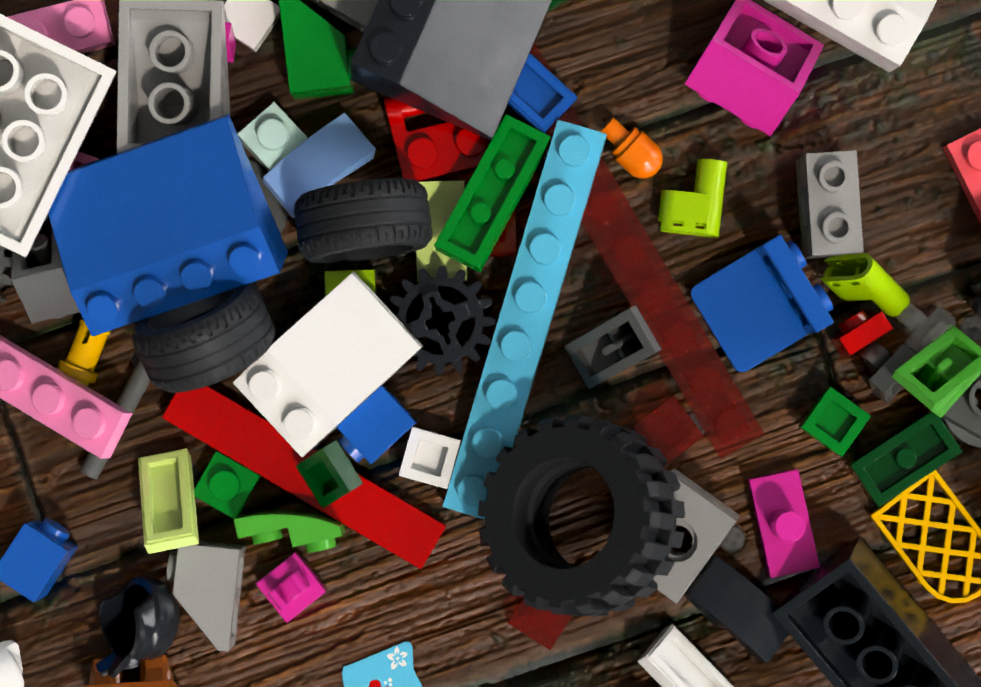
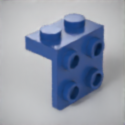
(762, 303)

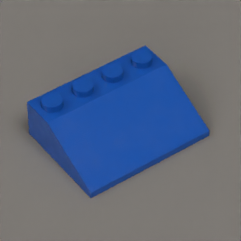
(164, 226)

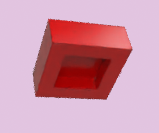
(859, 331)

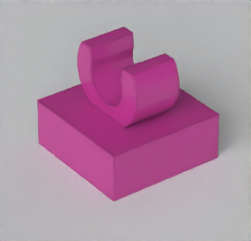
(291, 587)

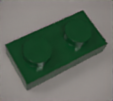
(904, 458)

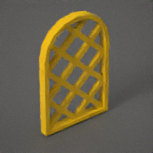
(897, 543)

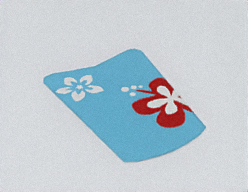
(384, 669)

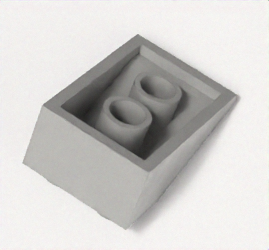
(169, 68)

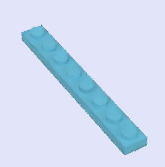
(526, 311)

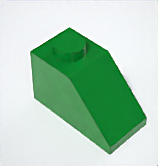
(314, 53)

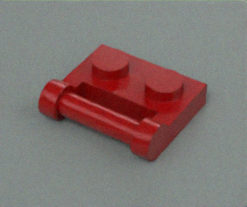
(434, 149)

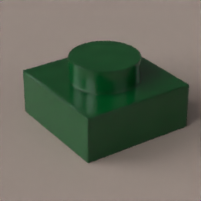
(329, 474)

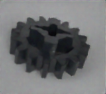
(463, 311)

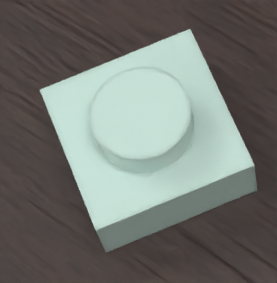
(271, 136)

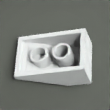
(327, 364)

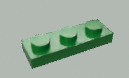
(492, 193)

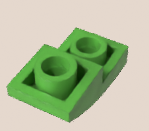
(304, 528)

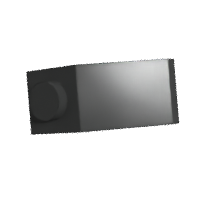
(42, 279)

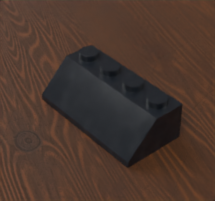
(868, 628)

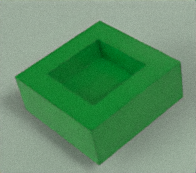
(834, 421)
(226, 485)

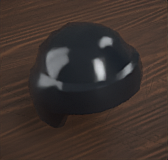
(137, 624)

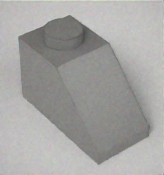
(209, 587)

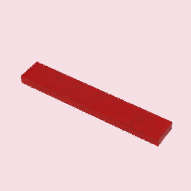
(262, 449)

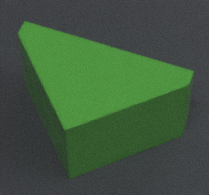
(941, 371)

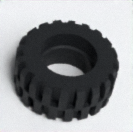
(521, 505)

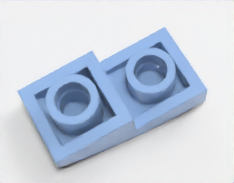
(319, 161)

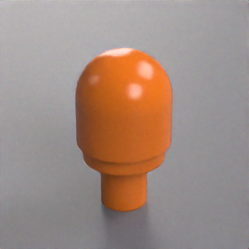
(634, 150)

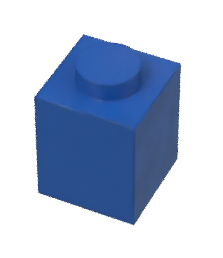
(375, 426)
(36, 558)

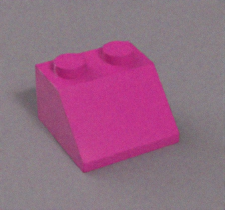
(755, 65)

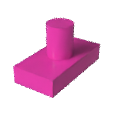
(783, 523)

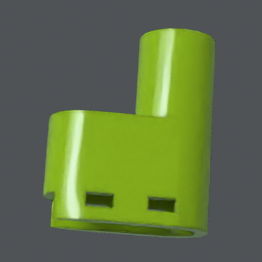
(698, 207)
(862, 278)

